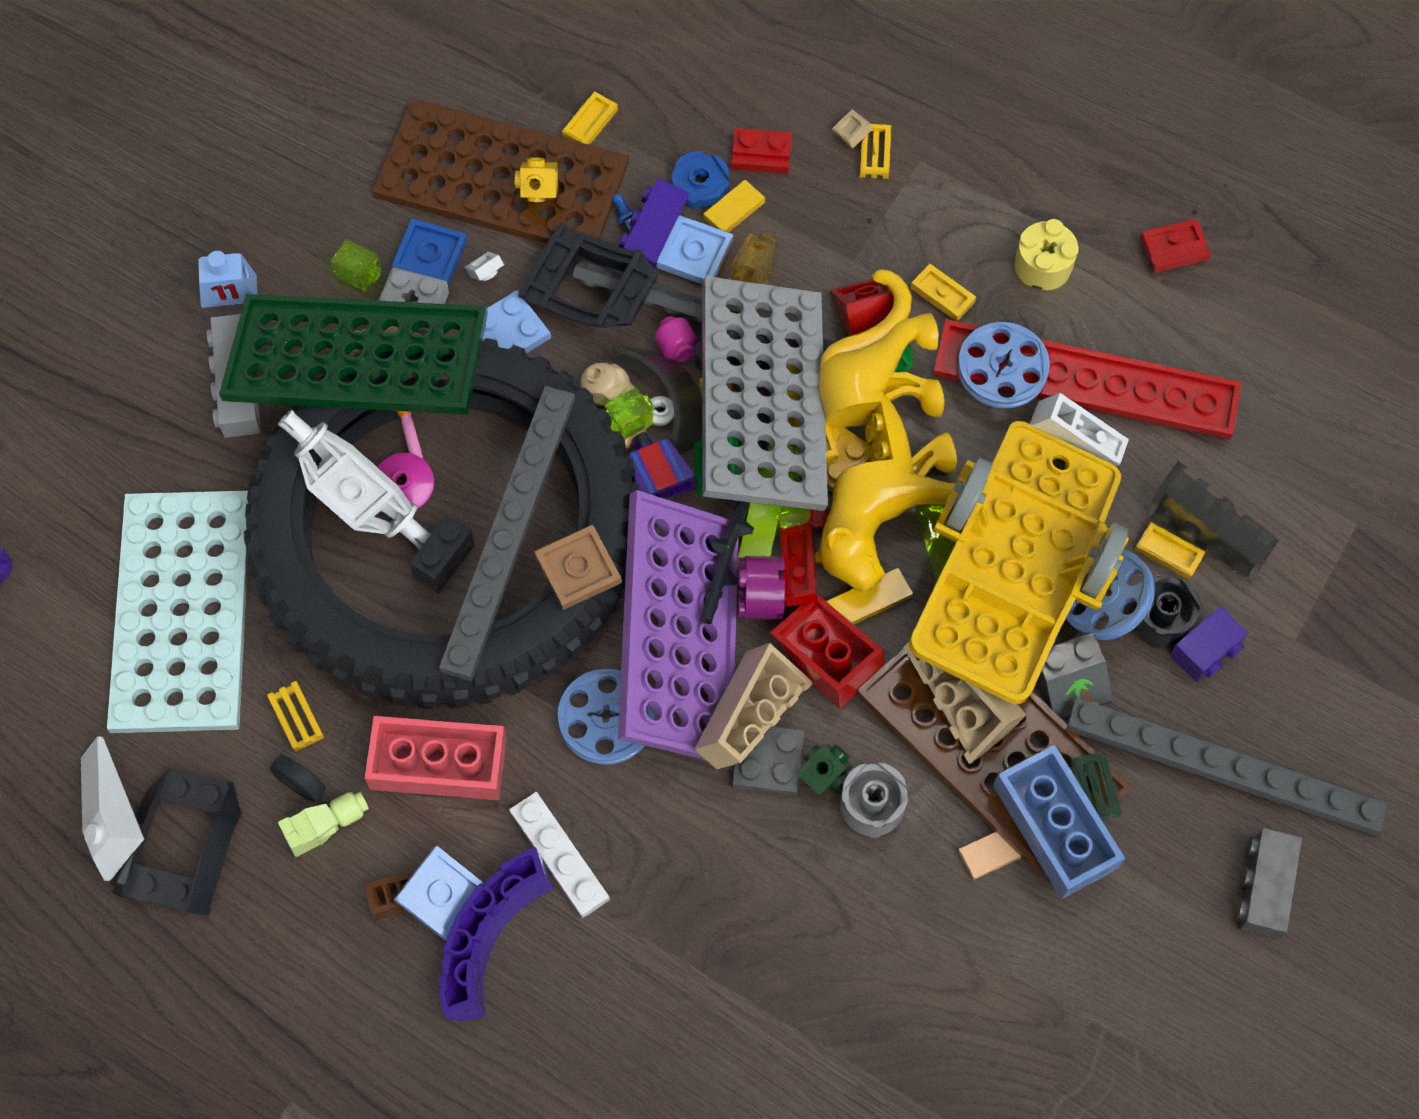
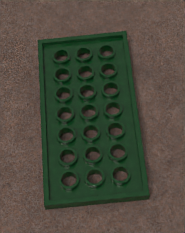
(361, 392)

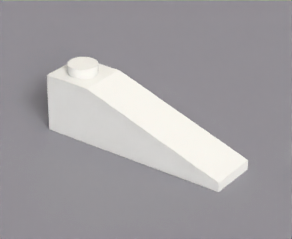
(106, 812)

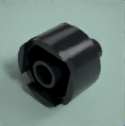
(1171, 613)

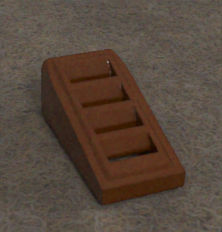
(384, 885)

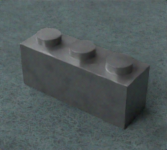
(1269, 883)

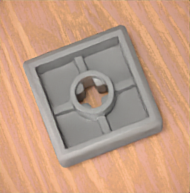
(414, 287)

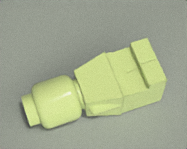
(319, 823)

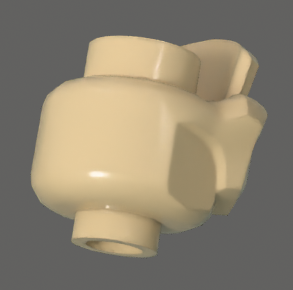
(605, 382)

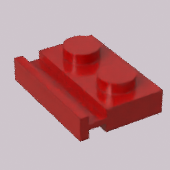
(761, 150)
(1175, 245)

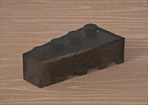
(1211, 523)

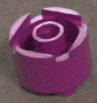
(761, 587)

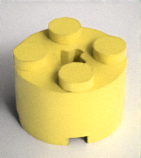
(1046, 255)

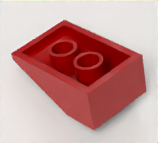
(829, 650)

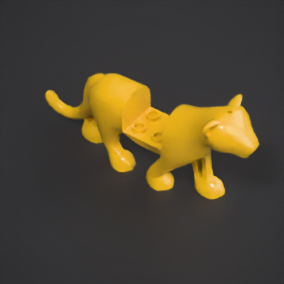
(858, 390)

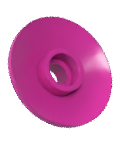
(418, 473)

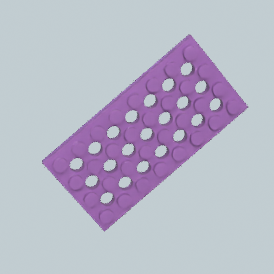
(666, 638)

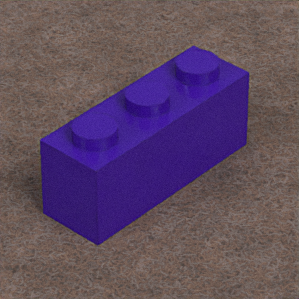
(656, 219)

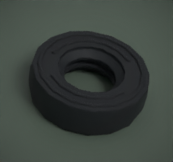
(298, 778)

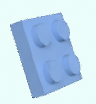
(694, 250)
(515, 323)
(437, 891)

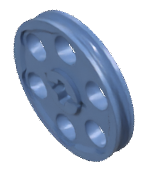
(1009, 376)
(1113, 606)
(587, 716)

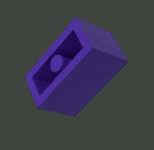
(1209, 644)

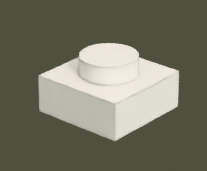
(484, 267)

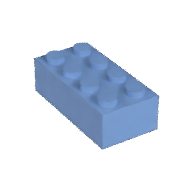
(1058, 821)

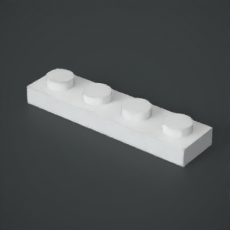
(559, 855)

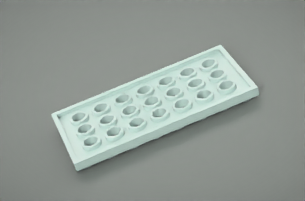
(133, 597)

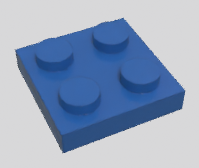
(430, 250)

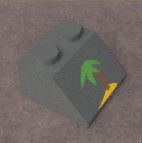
(1074, 671)

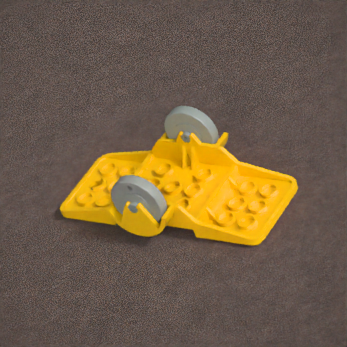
(1019, 560)

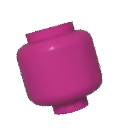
(676, 338)

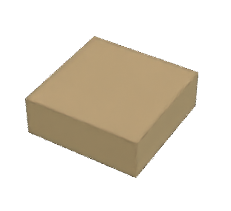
(852, 128)

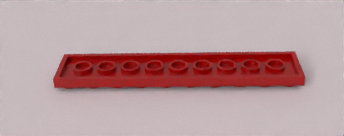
(1113, 384)

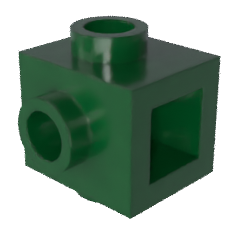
(814, 771)

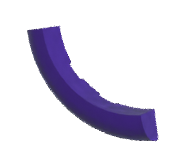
(478, 927)

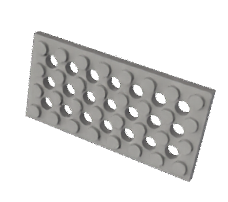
(718, 398)

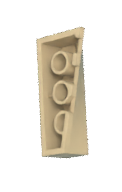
(751, 705)
(974, 714)

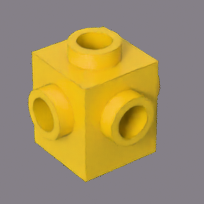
(543, 171)

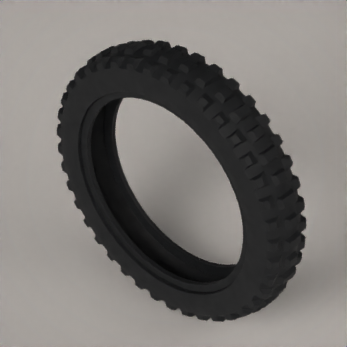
(405, 663)

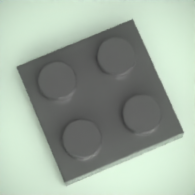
(772, 763)

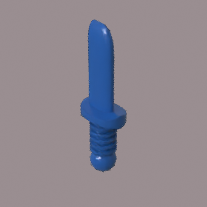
(624, 211)

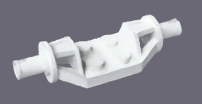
(352, 483)

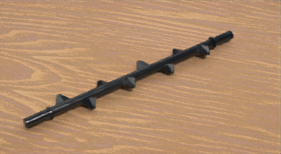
(725, 548)

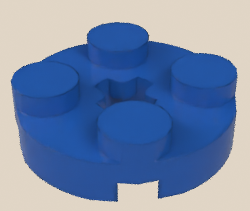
(703, 193)

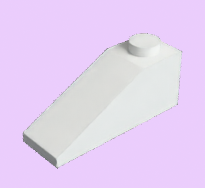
(1079, 427)

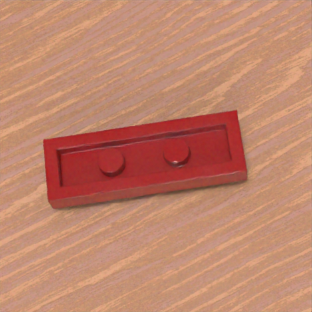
(800, 566)

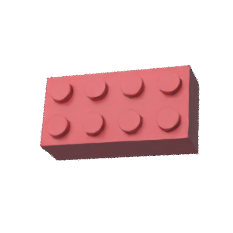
(436, 758)

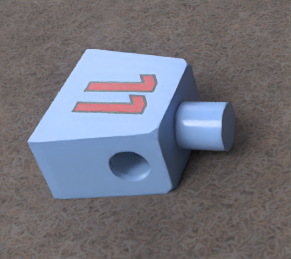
(225, 279)

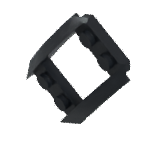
(556, 262)
(172, 888)

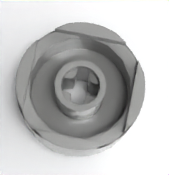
(867, 782)

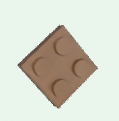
(578, 567)

